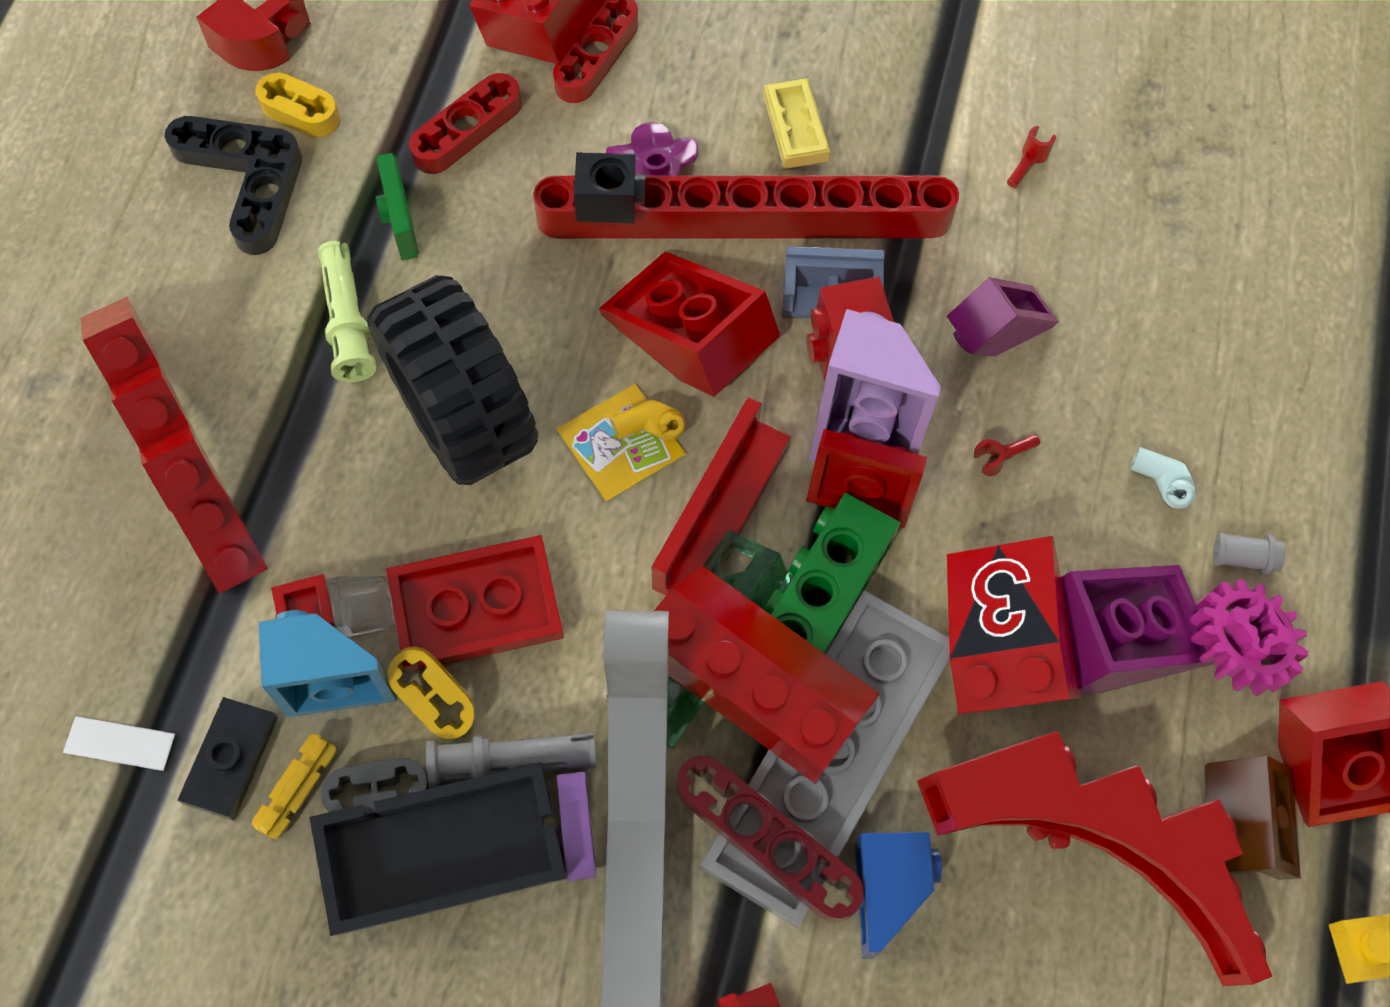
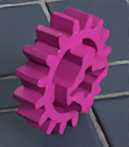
(1248, 637)

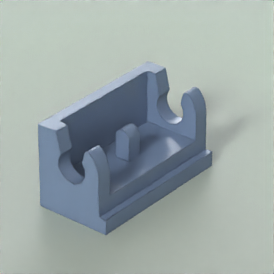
(817, 267)

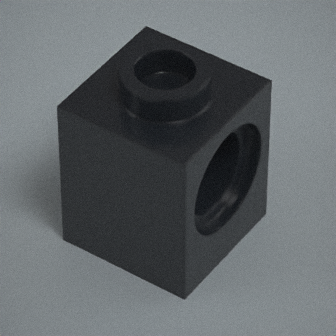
(607, 170)

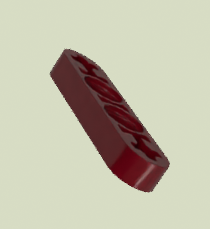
(774, 830)

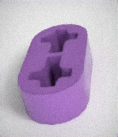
(576, 826)

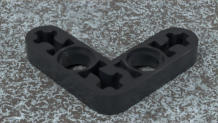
(254, 161)

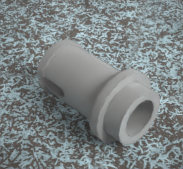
(1249, 552)

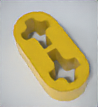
(301, 99)
(421, 702)

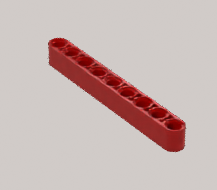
(769, 214)

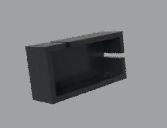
(437, 849)

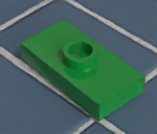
(394, 206)

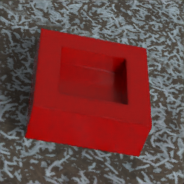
(305, 595)

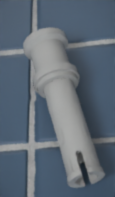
(480, 757)

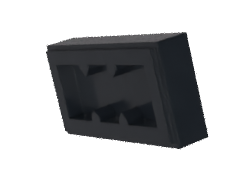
(228, 758)

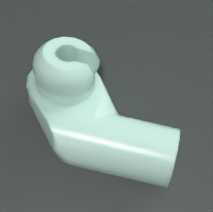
(1169, 475)

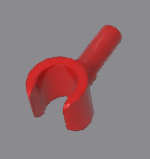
(1033, 152)
(1003, 452)

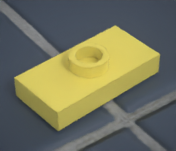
(796, 123)

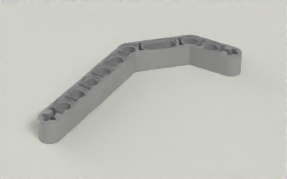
(637, 755)

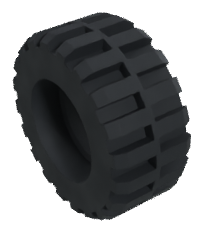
(454, 379)

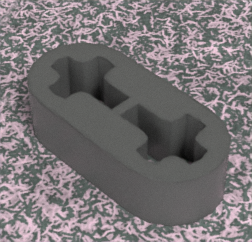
(372, 777)

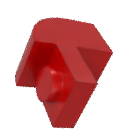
(251, 36)

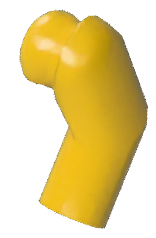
(649, 417)

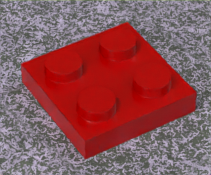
(867, 471)

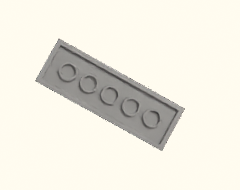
(902, 664)

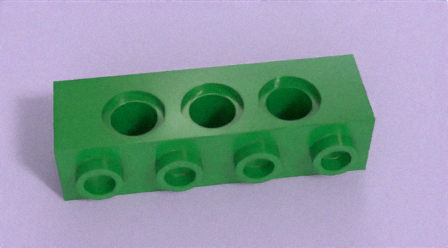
(848, 527)

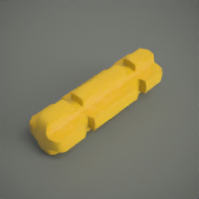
(294, 786)

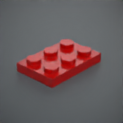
(475, 602)

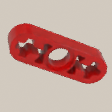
(595, 65)
(460, 142)

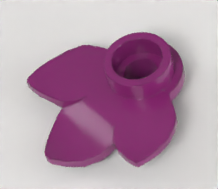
(657, 151)

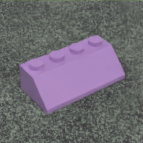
(876, 385)

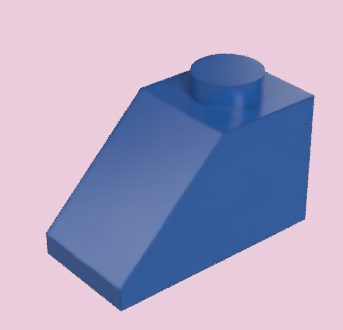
(896, 880)

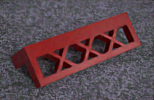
(722, 497)

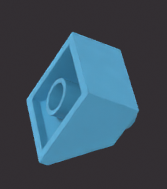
(316, 667)

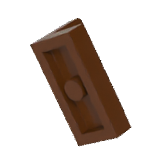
(1262, 805)

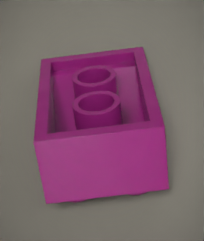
(1130, 625)

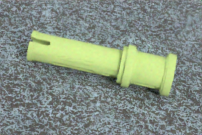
(346, 328)

